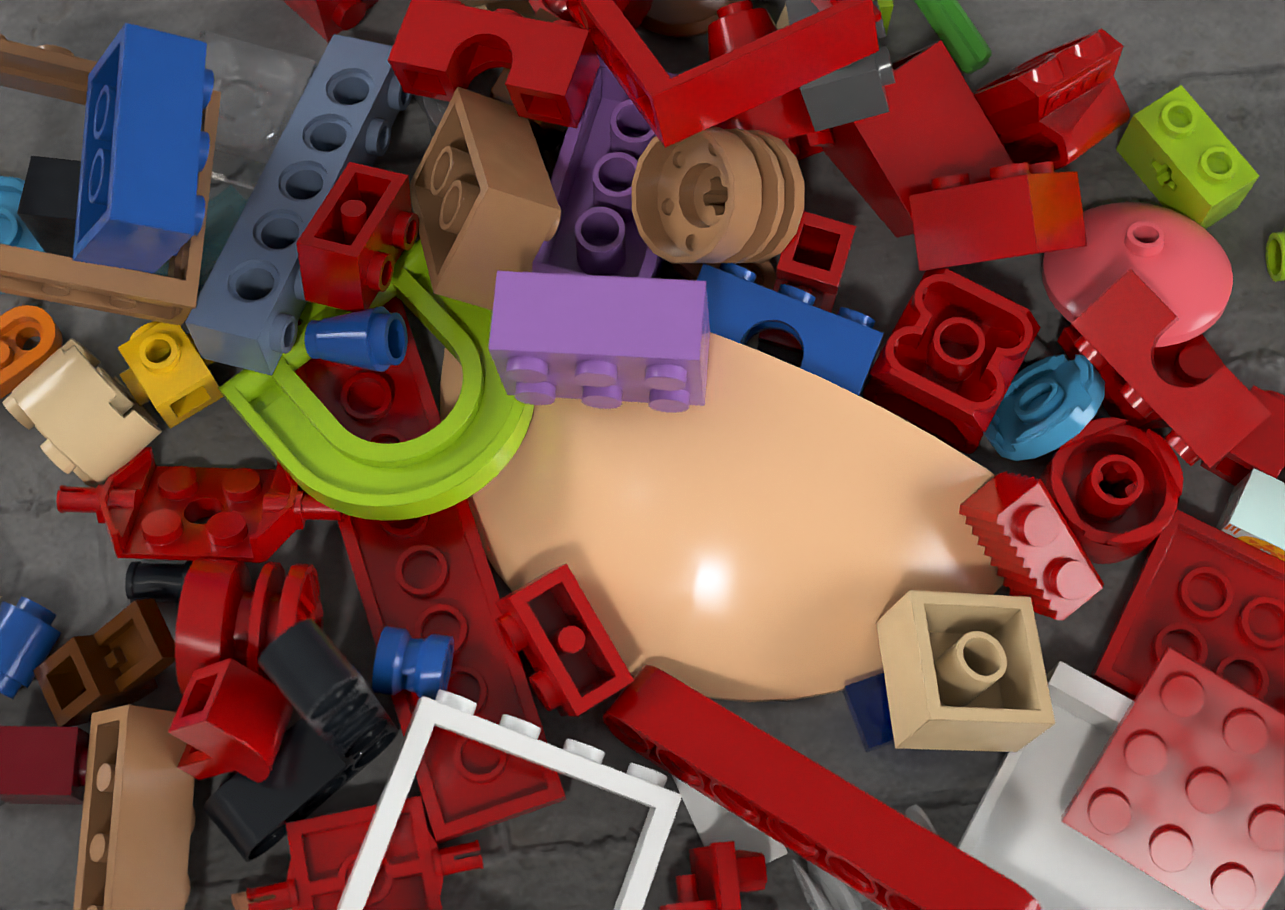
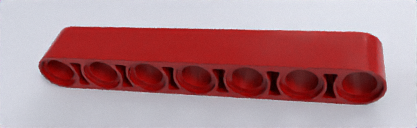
(802, 802)

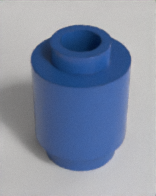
(24, 643)

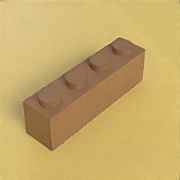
(134, 814)

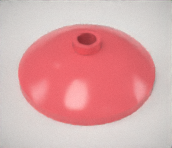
(1162, 248)

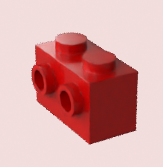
(357, 238)
(563, 643)

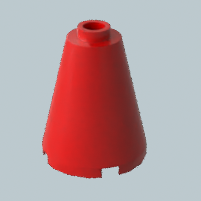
(782, 116)

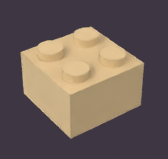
(964, 672)

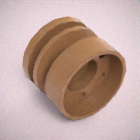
(718, 197)

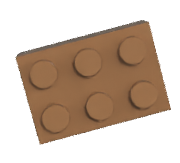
(481, 198)

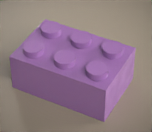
(601, 339)

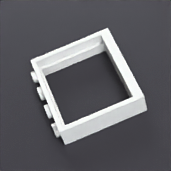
(518, 739)

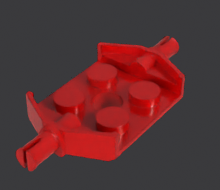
(155, 508)

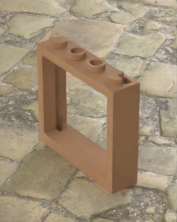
(59, 279)

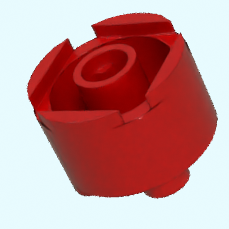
(1121, 460)

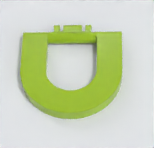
(401, 477)

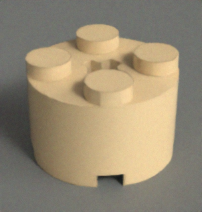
(83, 414)

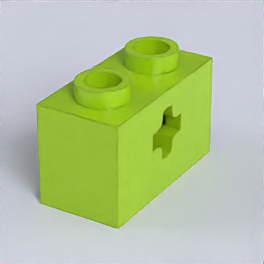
(1186, 159)

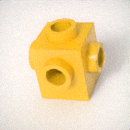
(168, 372)

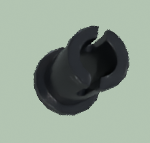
(155, 581)

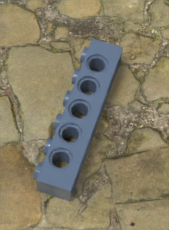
(256, 287)

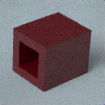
(43, 764)

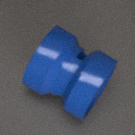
(412, 663)

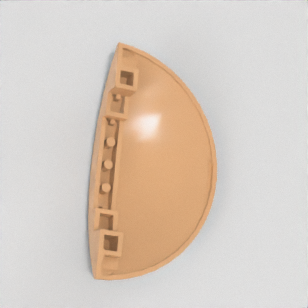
(739, 533)

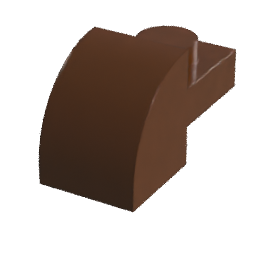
(109, 666)

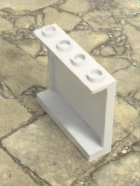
(1020, 814)

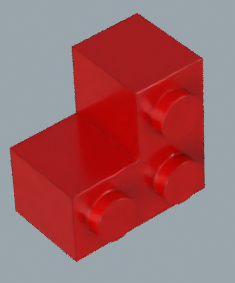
(1010, 216)

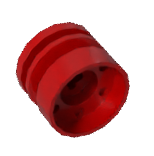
(227, 619)

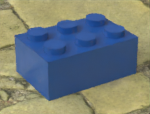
(142, 150)

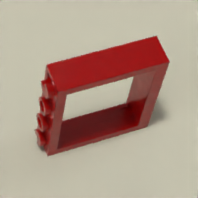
(734, 81)

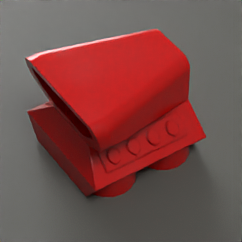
(1058, 101)
(951, 358)

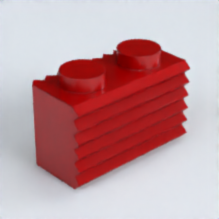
(1031, 544)

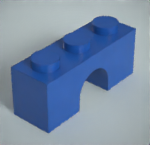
(833, 345)

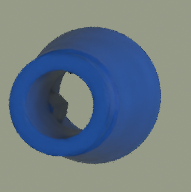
(359, 339)

